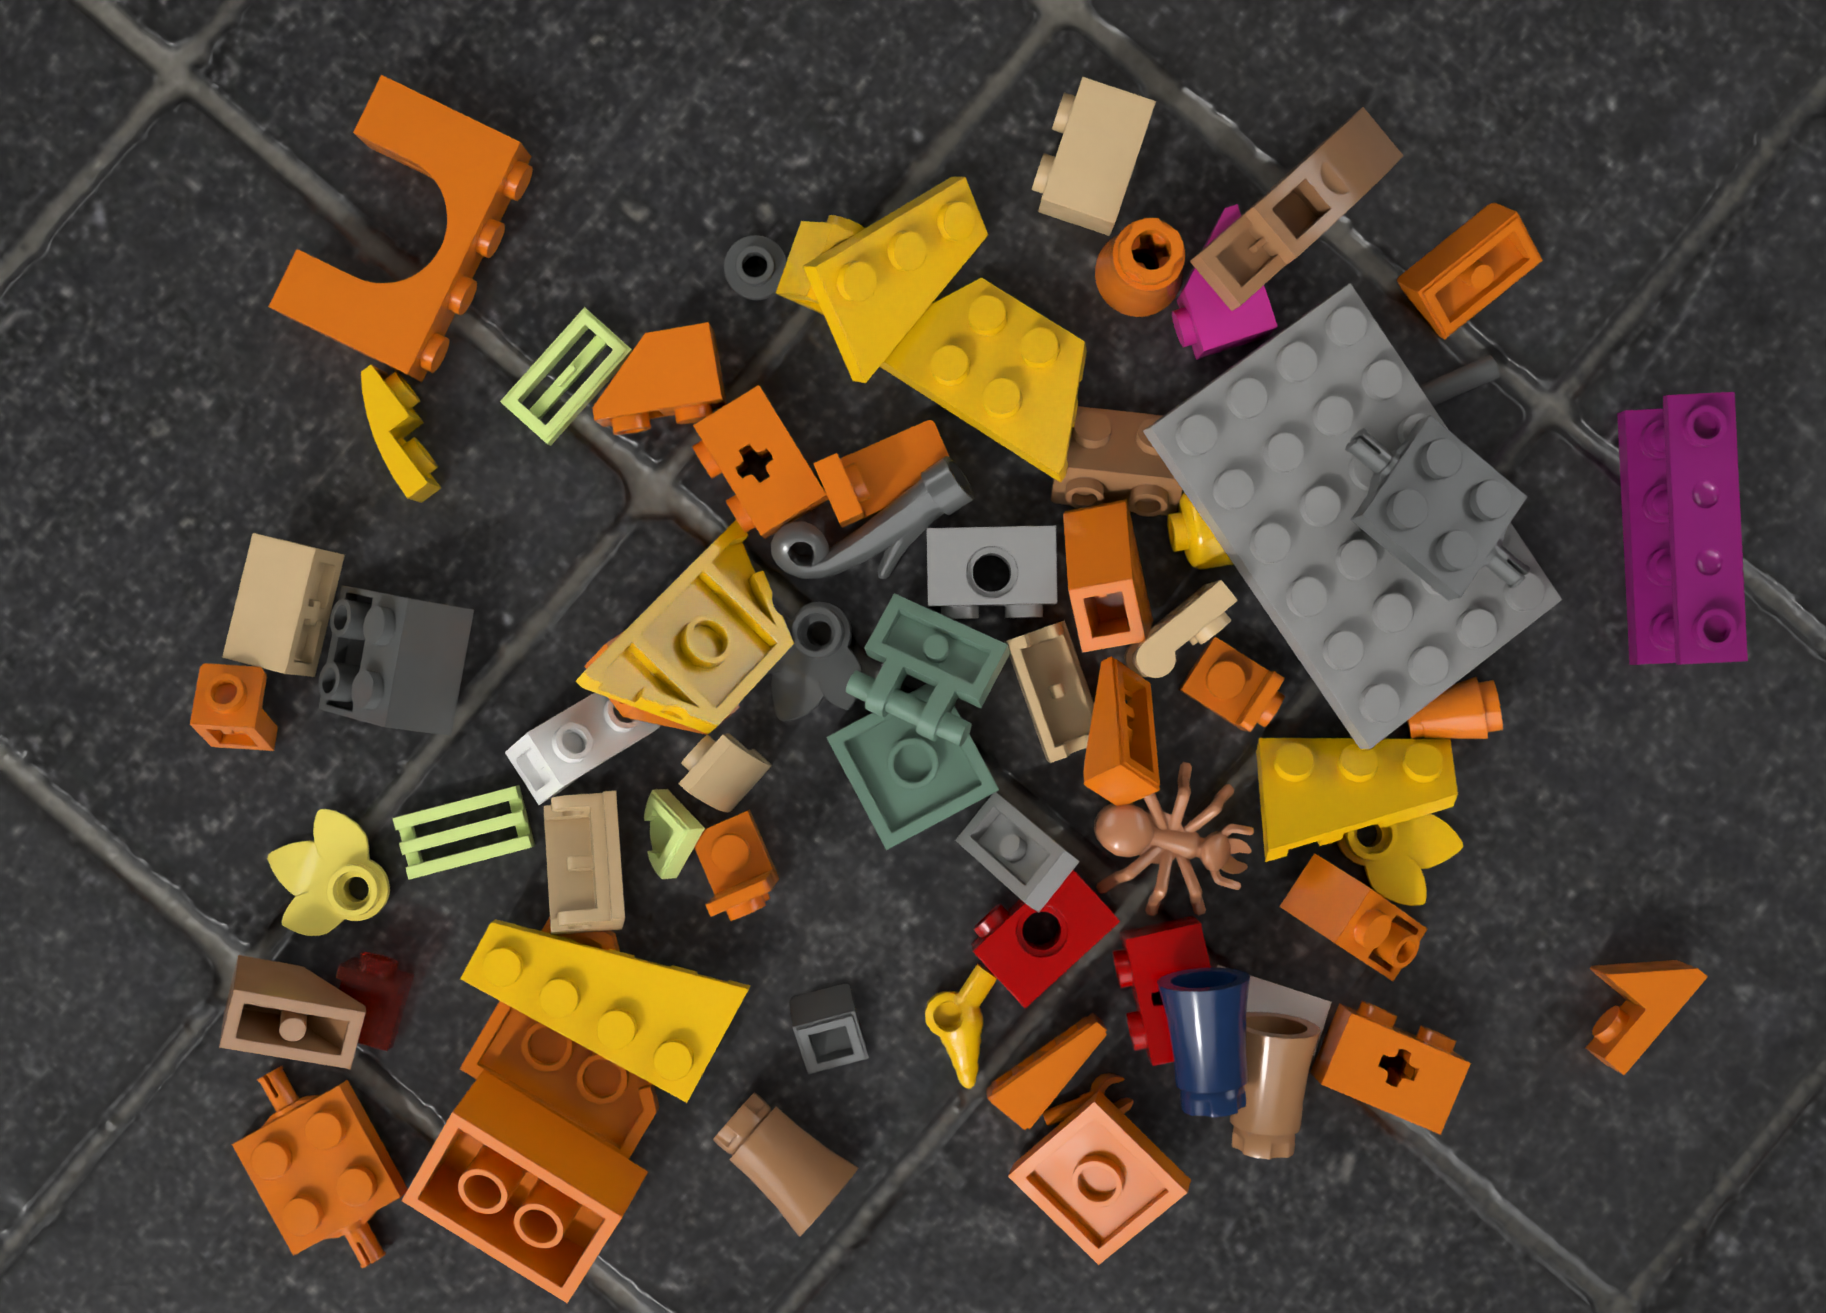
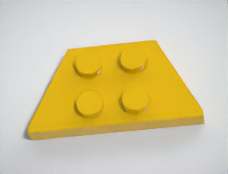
(997, 371)
(697, 642)

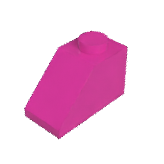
(1205, 318)

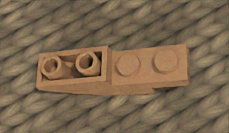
(1297, 209)

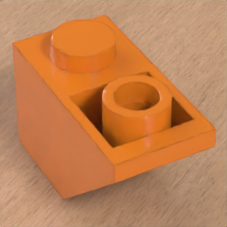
(662, 377)
(1105, 577)
(1354, 917)

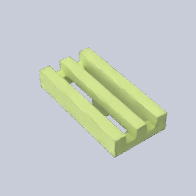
(588, 390)
(412, 845)

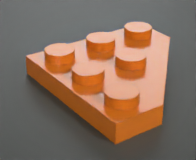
(564, 1074)

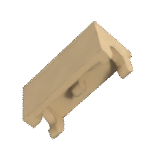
(283, 606)
(1053, 689)
(584, 863)

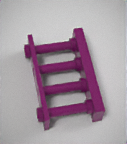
(1683, 531)

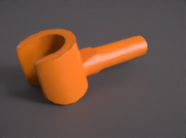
(1100, 1083)

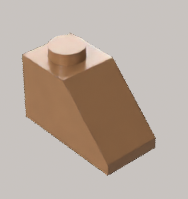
(290, 1014)

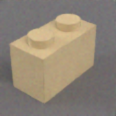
(1095, 156)

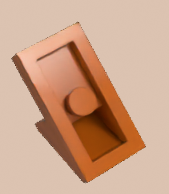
(1652, 996)

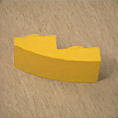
(392, 418)

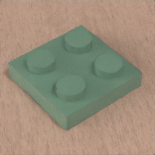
(907, 777)

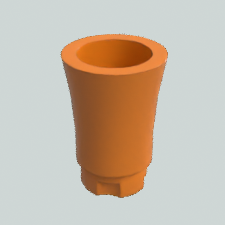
(1128, 284)

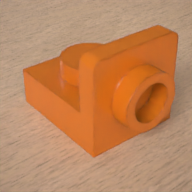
(1234, 686)
(230, 709)

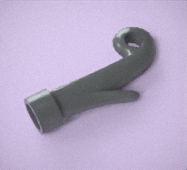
(891, 530)

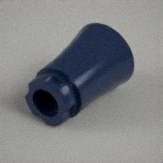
(1208, 1037)

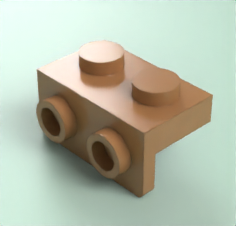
(1116, 462)

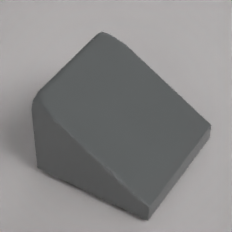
(828, 1028)

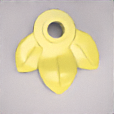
(321, 875)

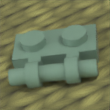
(937, 652)

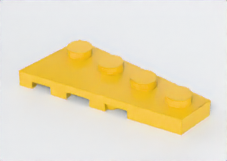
(624, 1008)

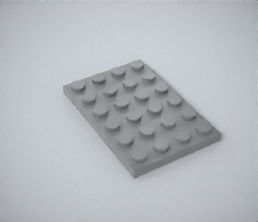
(1279, 493)

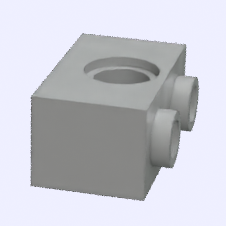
(1024, 549)

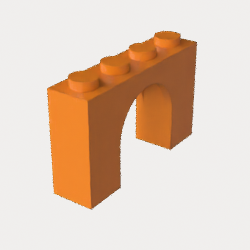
(408, 319)

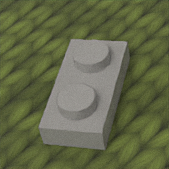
(1017, 851)

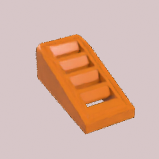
(1122, 737)
(1037, 1080)

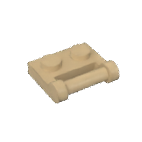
(1193, 621)

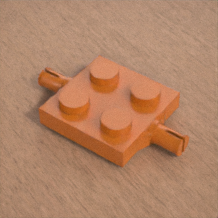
(320, 1167)

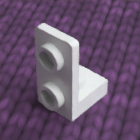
(573, 744)

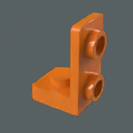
(879, 473)
(736, 866)

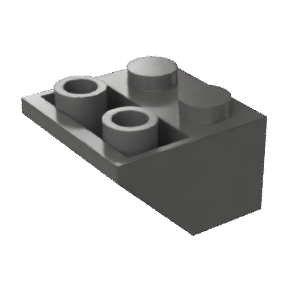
(395, 660)

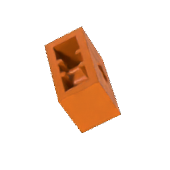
(754, 425)
(1417, 1092)

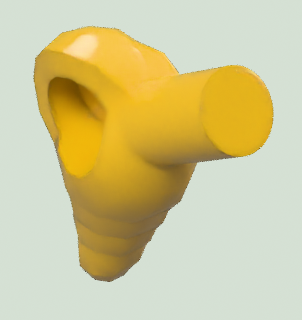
(959, 1022)

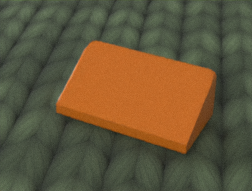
(1470, 268)

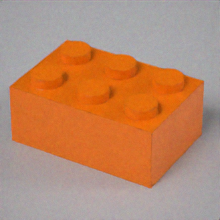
(524, 1186)

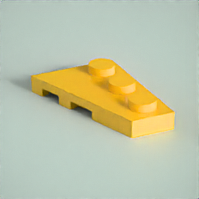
(893, 271)
(1333, 787)

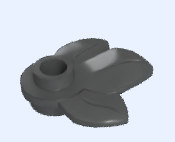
(814, 671)

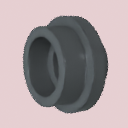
(758, 287)

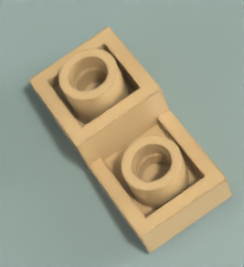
(722, 771)

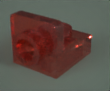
(383, 991)

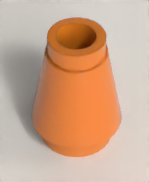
(1460, 712)

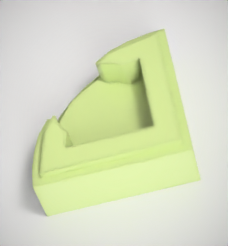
(672, 833)

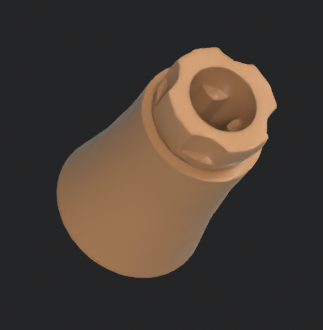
(1278, 1070)
(784, 1161)

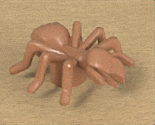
(1162, 838)

